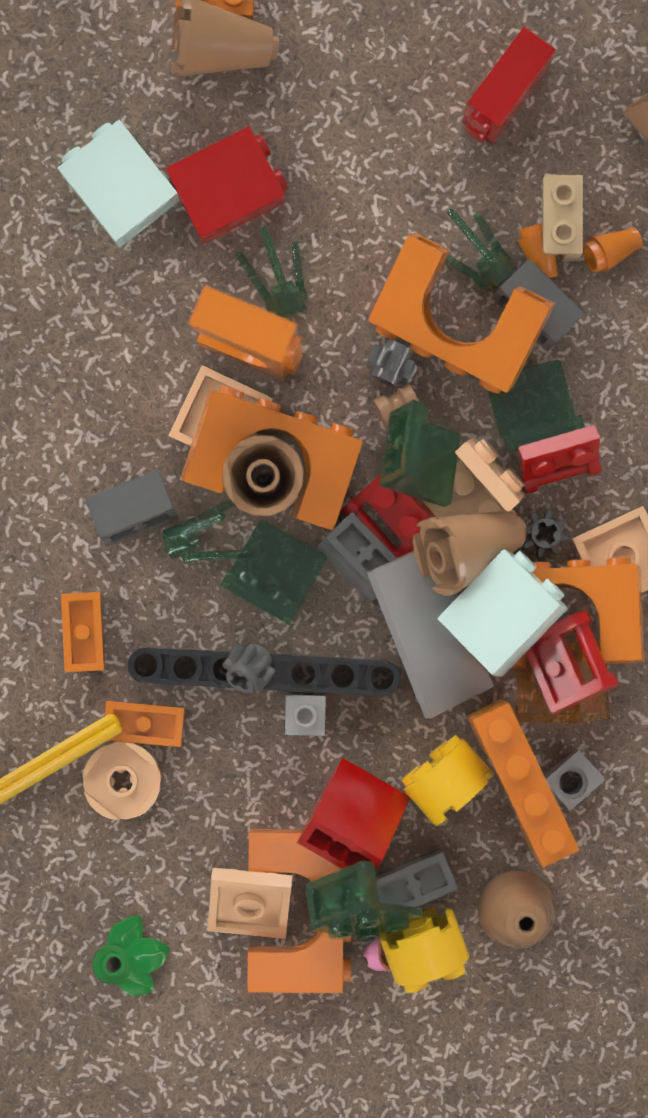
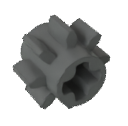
(392, 363)
(555, 537)
(249, 668)

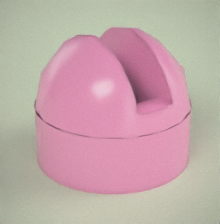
(374, 959)

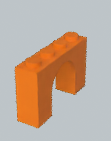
(406, 313)
(246, 334)
(326, 452)
(618, 600)
(523, 781)
(302, 968)

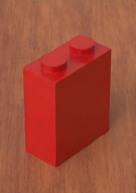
(507, 86)
(228, 184)
(353, 817)

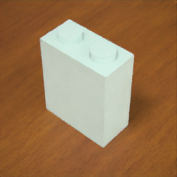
(118, 182)
(504, 612)

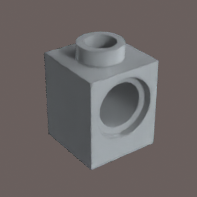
(305, 714)
(588, 778)

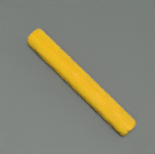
(59, 756)

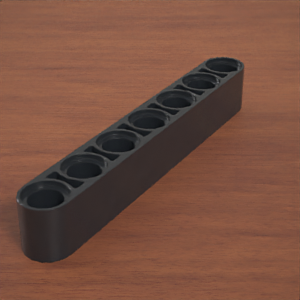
(283, 664)

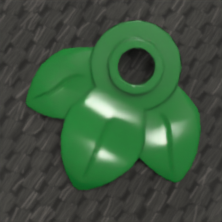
(135, 954)

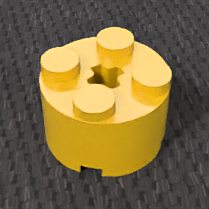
(448, 780)
(426, 950)

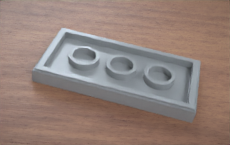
(433, 658)

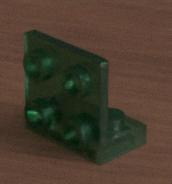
(535, 407)
(419, 456)
(277, 572)
(350, 905)

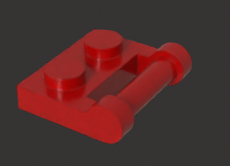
(559, 458)
(397, 510)
(558, 670)

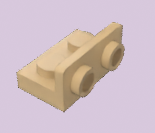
(562, 216)

